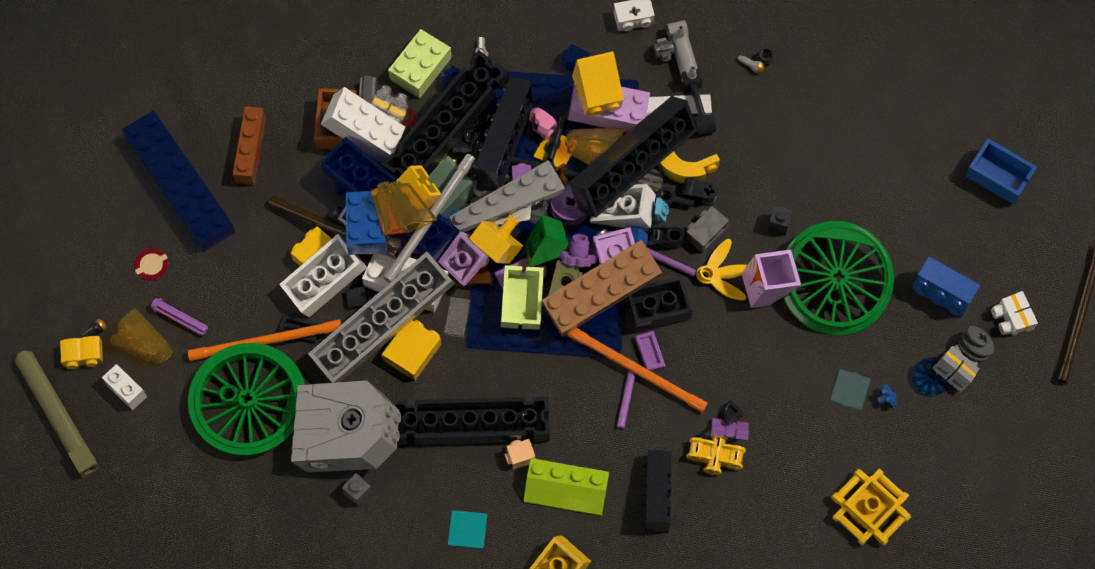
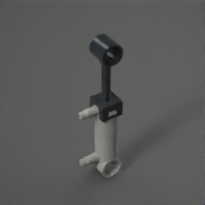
(690, 75)

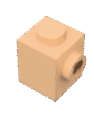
(519, 453)

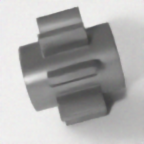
(664, 49)

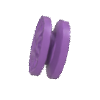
(568, 214)

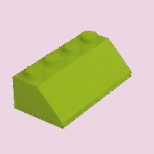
(566, 487)

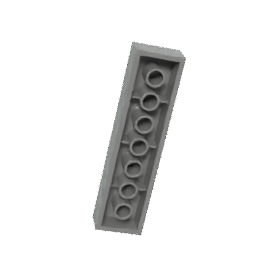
(381, 318)

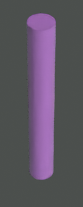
(672, 263)
(626, 400)

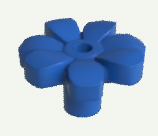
(887, 396)

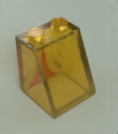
(400, 208)

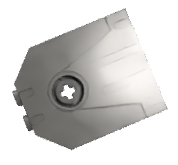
(343, 427)

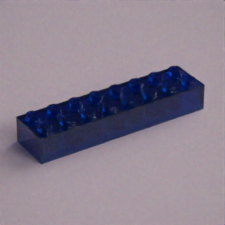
(359, 173)
(178, 181)

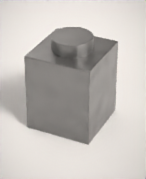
(357, 489)

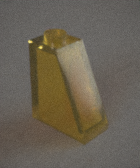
(591, 143)
(140, 339)

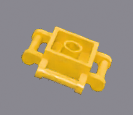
(871, 506)

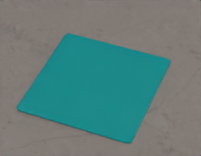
(467, 529)

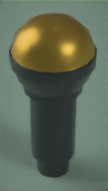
(98, 326)

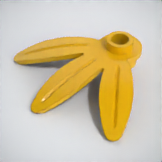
(715, 274)

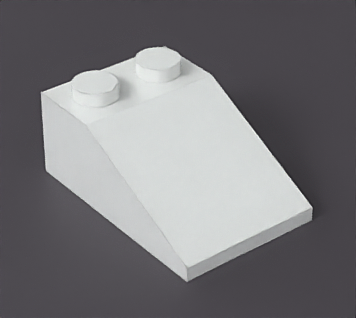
(629, 210)

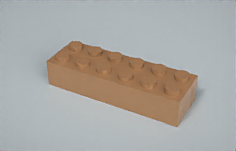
(601, 288)

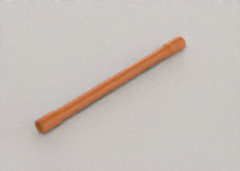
(326, 327)
(691, 400)

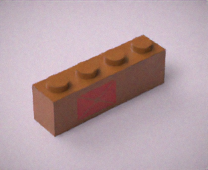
(249, 146)

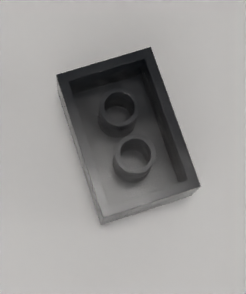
(660, 304)

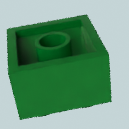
(545, 241)

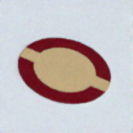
(151, 264)

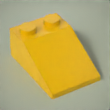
(561, 555)

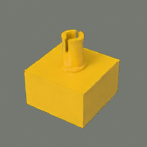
(496, 240)

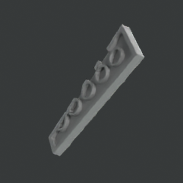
(523, 191)

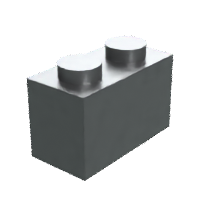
(706, 229)

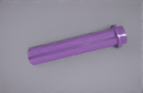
(178, 316)

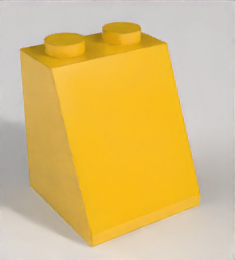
(598, 84)

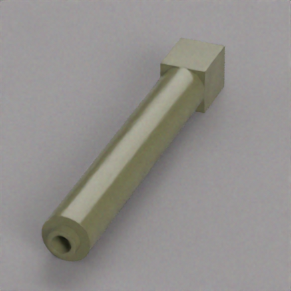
(56, 413)

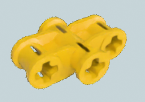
(723, 454)

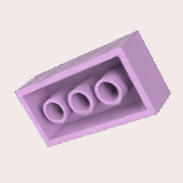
(627, 117)

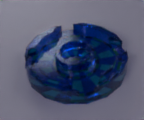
(928, 380)

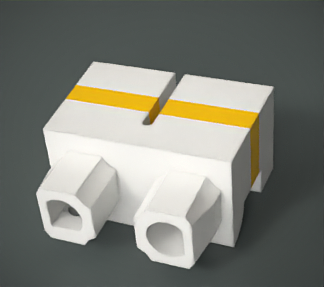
(1015, 313)

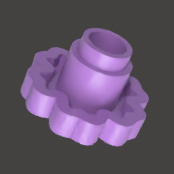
(579, 252)

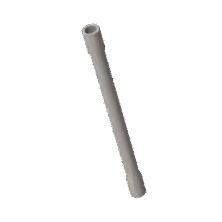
(461, 171)

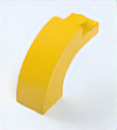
(679, 170)

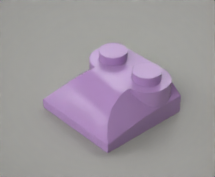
(463, 258)

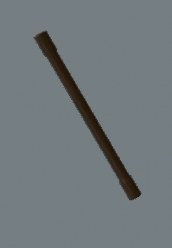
(284, 206)
(1066, 366)

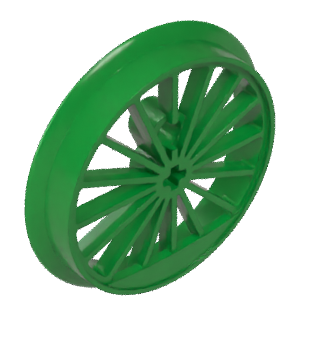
(846, 232)
(224, 358)

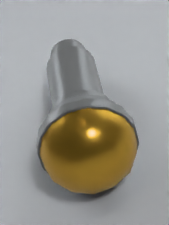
(756, 66)

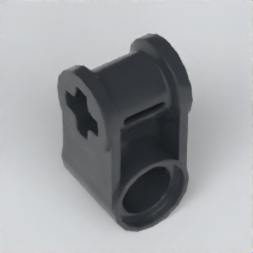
(698, 191)
(664, 236)

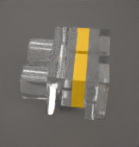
(396, 106)

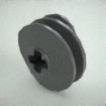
(976, 344)

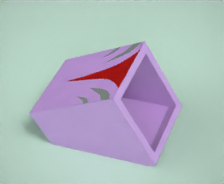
(770, 277)

